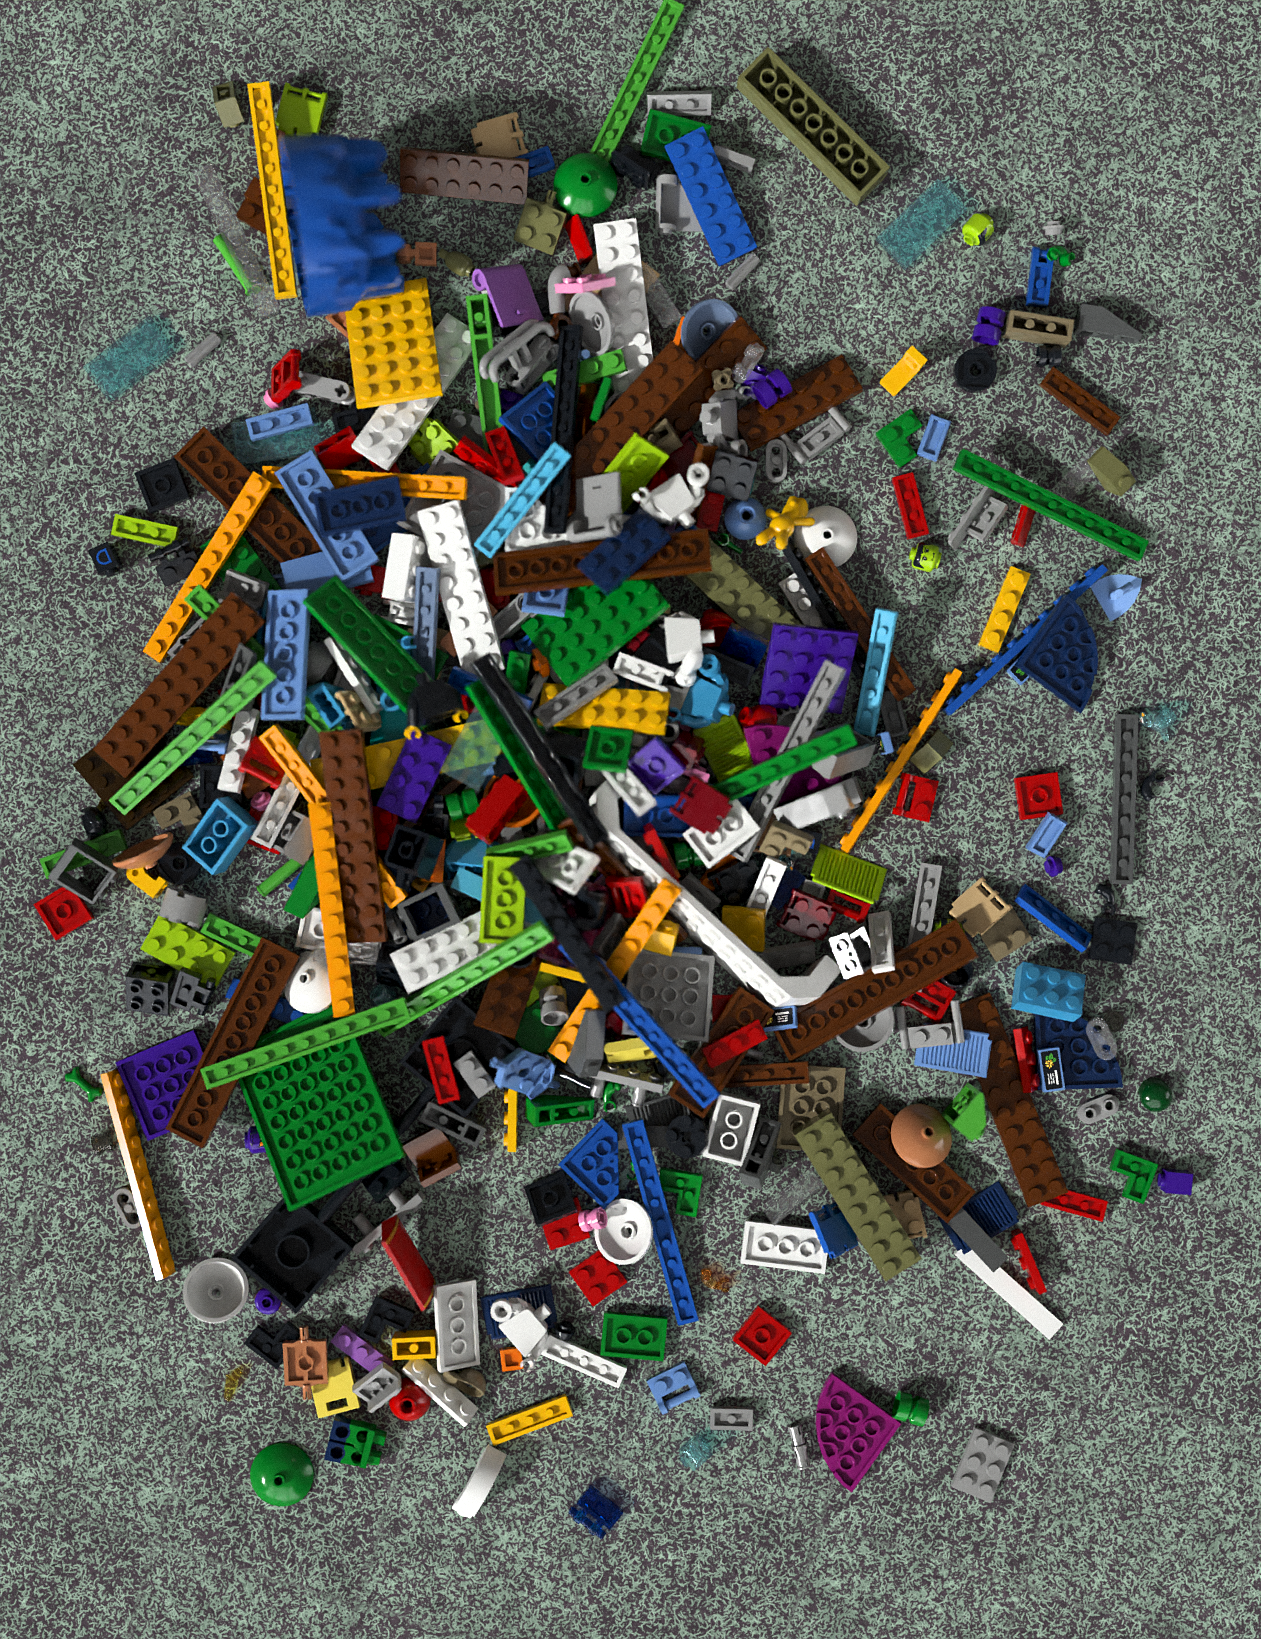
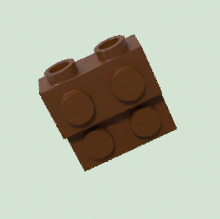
(252, 209)

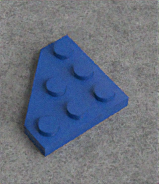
(532, 421)
(596, 1163)

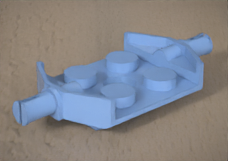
(531, 1081)

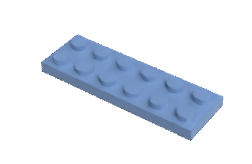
(346, 552)
(286, 654)

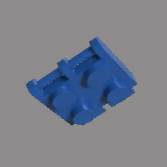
(833, 1230)

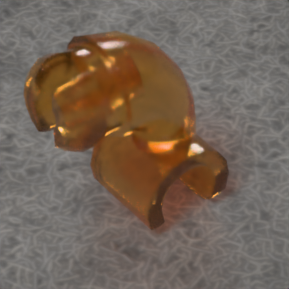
(708, 1280)

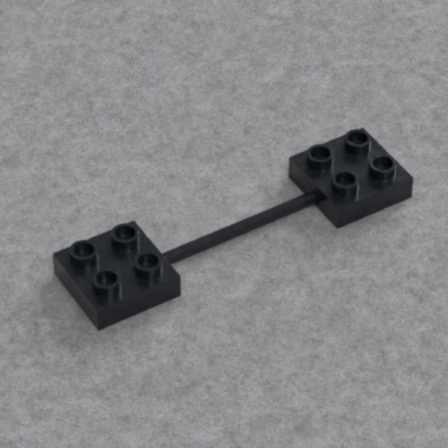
(302, 1247)

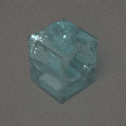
(695, 1452)

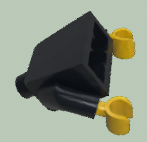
(431, 703)

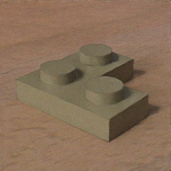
(180, 809)
(784, 836)

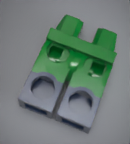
(352, 1442)

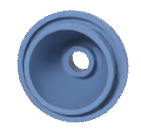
(743, 528)

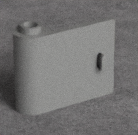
(673, 207)
(596, 509)

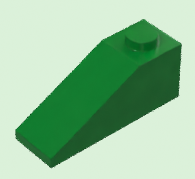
(557, 1109)

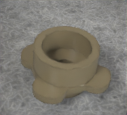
(716, 379)

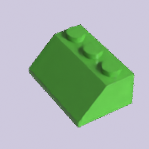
(967, 1112)

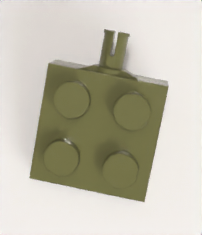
(541, 224)

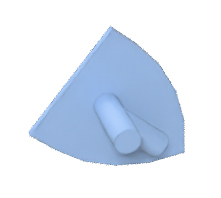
(1116, 593)

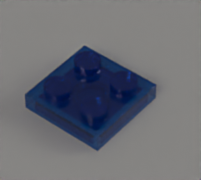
(743, 645)

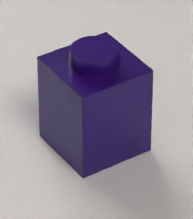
(1175, 1181)

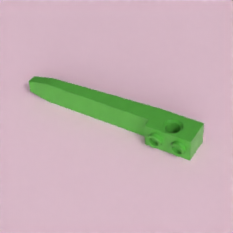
(481, 342)

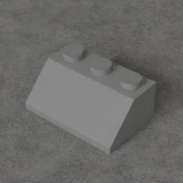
(846, 760)

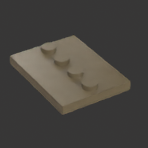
(805, 1101)

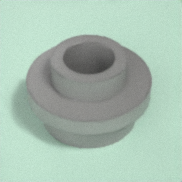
(1053, 228)

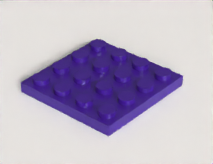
(796, 659)
(159, 1078)

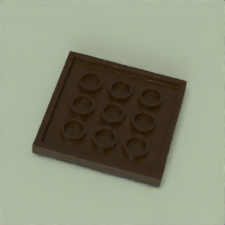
(108, 781)

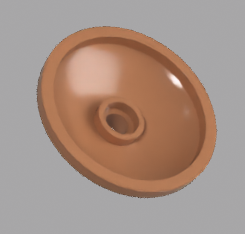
(144, 853)
(911, 1140)

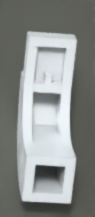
(480, 1482)

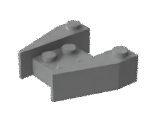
(823, 804)

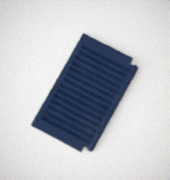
(990, 1210)
(534, 1295)

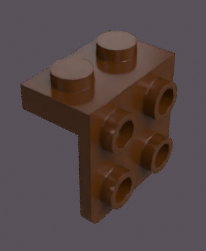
(432, 1156)

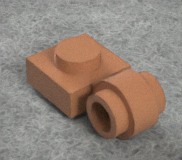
(424, 254)

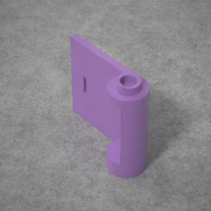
(508, 293)

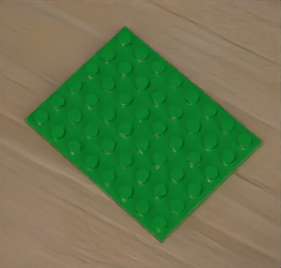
(320, 1115)

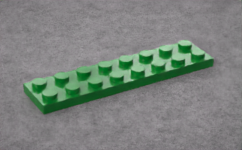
(365, 640)

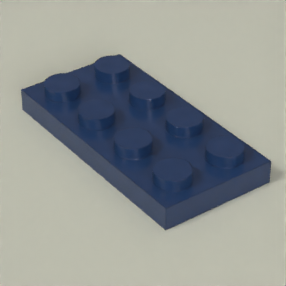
(359, 507)
(624, 554)

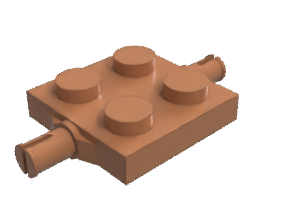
(305, 1362)

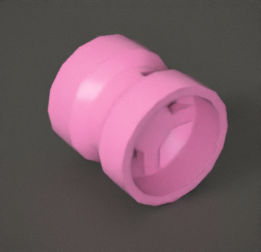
(592, 1219)

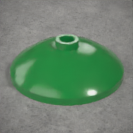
(585, 198)
(288, 1463)

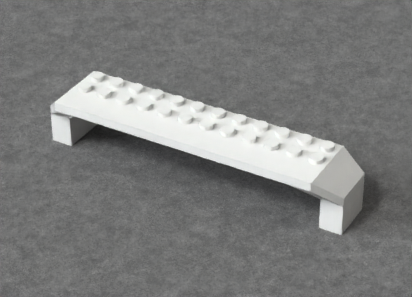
(706, 928)

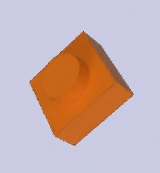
(540, 663)
(510, 1358)

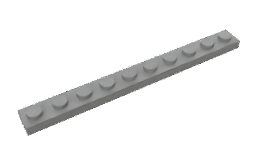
(800, 732)

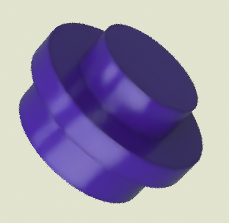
(1053, 866)

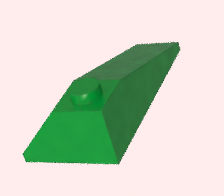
(305, 892)

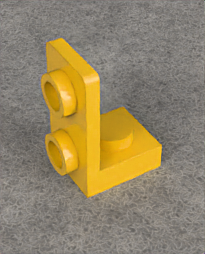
(903, 371)

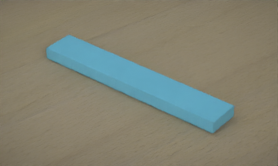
(522, 499)
(875, 671)
(472, 886)

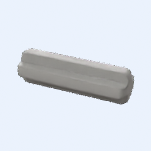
(742, 271)
(203, 349)

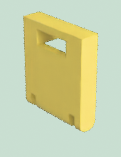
(627, 1051)
(338, 1387)

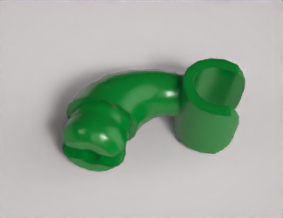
(1064, 257)
(609, 1089)

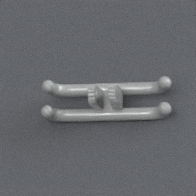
(508, 348)

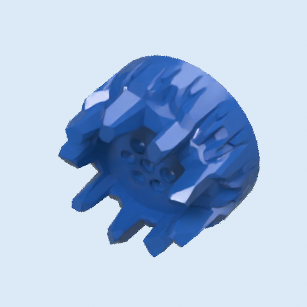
(336, 244)

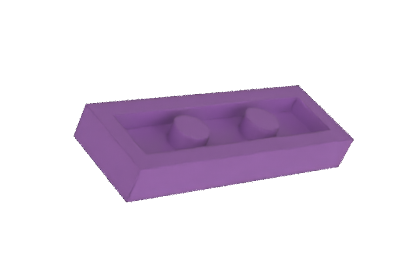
(359, 1348)

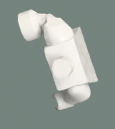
(673, 500)
(684, 644)
(523, 1326)

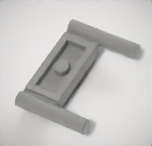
(818, 438)
(931, 1034)

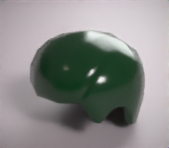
(1155, 1094)

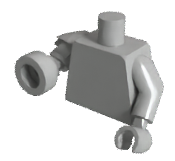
(720, 420)

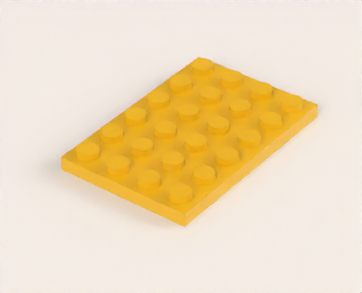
(394, 347)

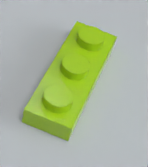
(144, 530)

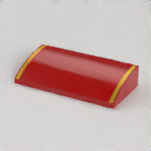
(408, 1261)

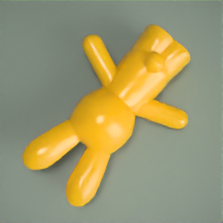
(783, 523)

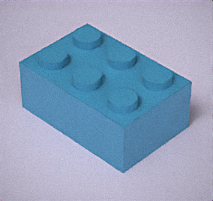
(220, 835)
(1048, 991)

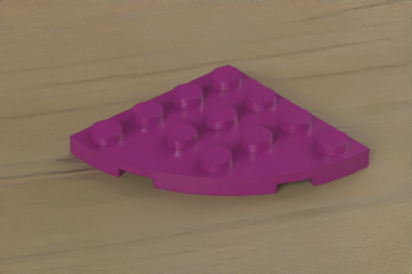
(765, 742)
(850, 1430)

